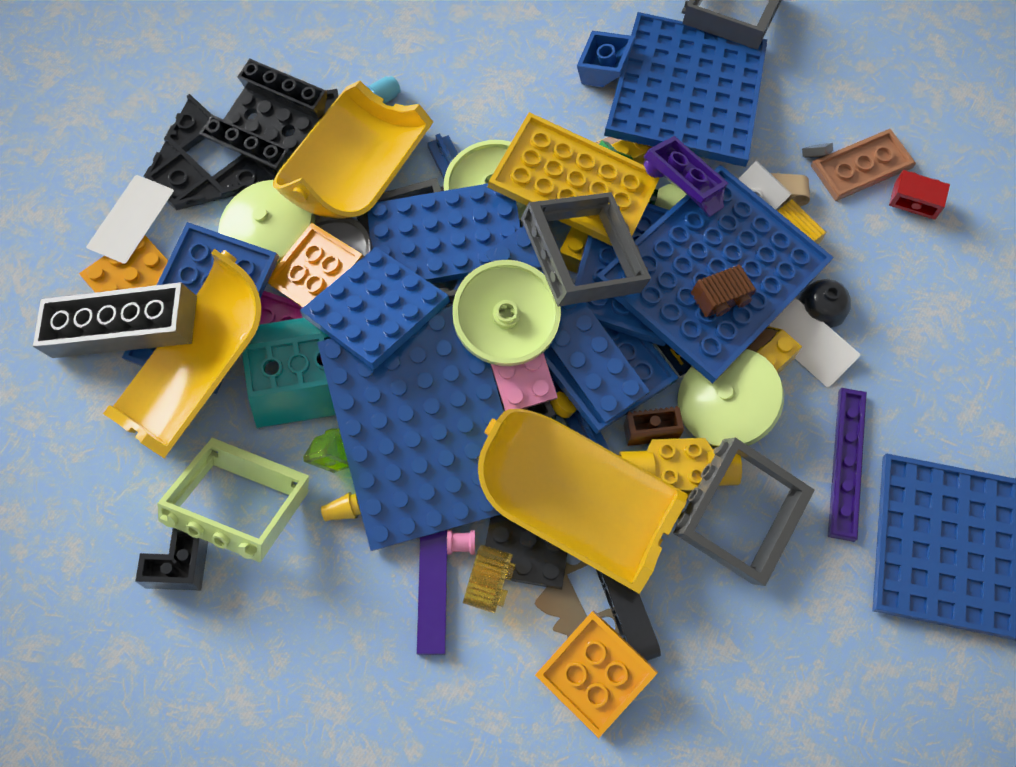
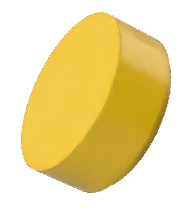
(563, 406)

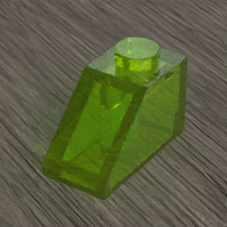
(327, 452)

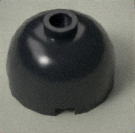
(827, 301)

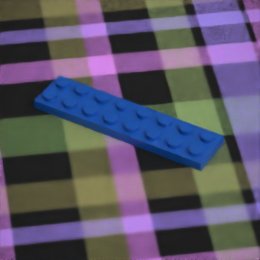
(583, 343)

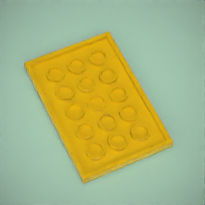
(558, 164)

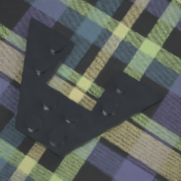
(186, 177)

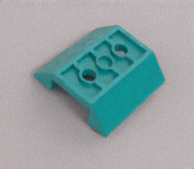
(300, 385)

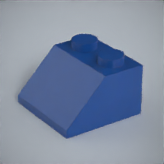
(604, 57)

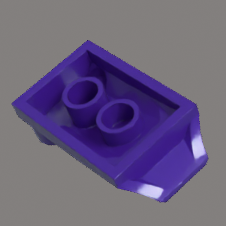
(687, 172)

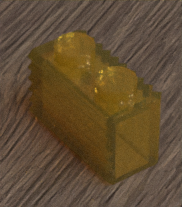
(488, 579)

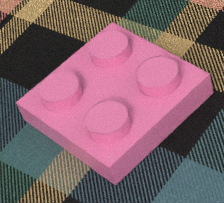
(524, 384)

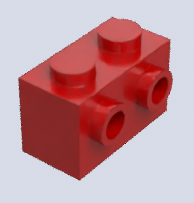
(919, 194)

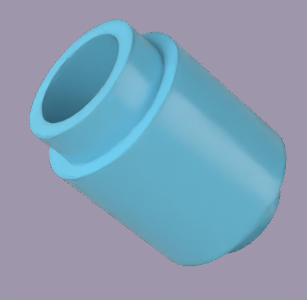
(386, 88)

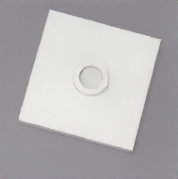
(764, 185)

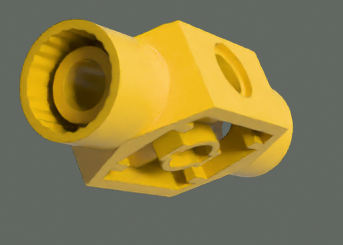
(682, 462)

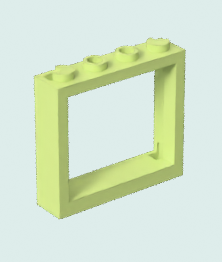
(245, 465)

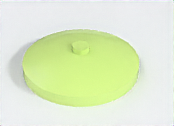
(476, 166)
(265, 219)
(505, 313)
(738, 404)

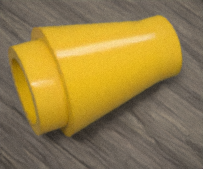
(342, 508)

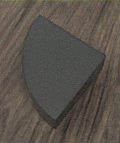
(817, 150)

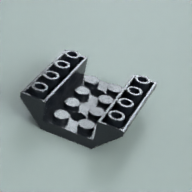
(280, 106)

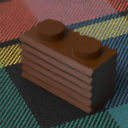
(723, 290)
(657, 424)

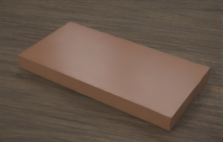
(862, 164)

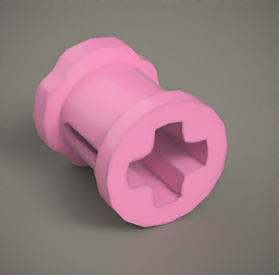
(460, 542)

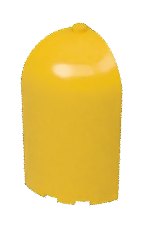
(351, 154)
(183, 377)
(578, 495)

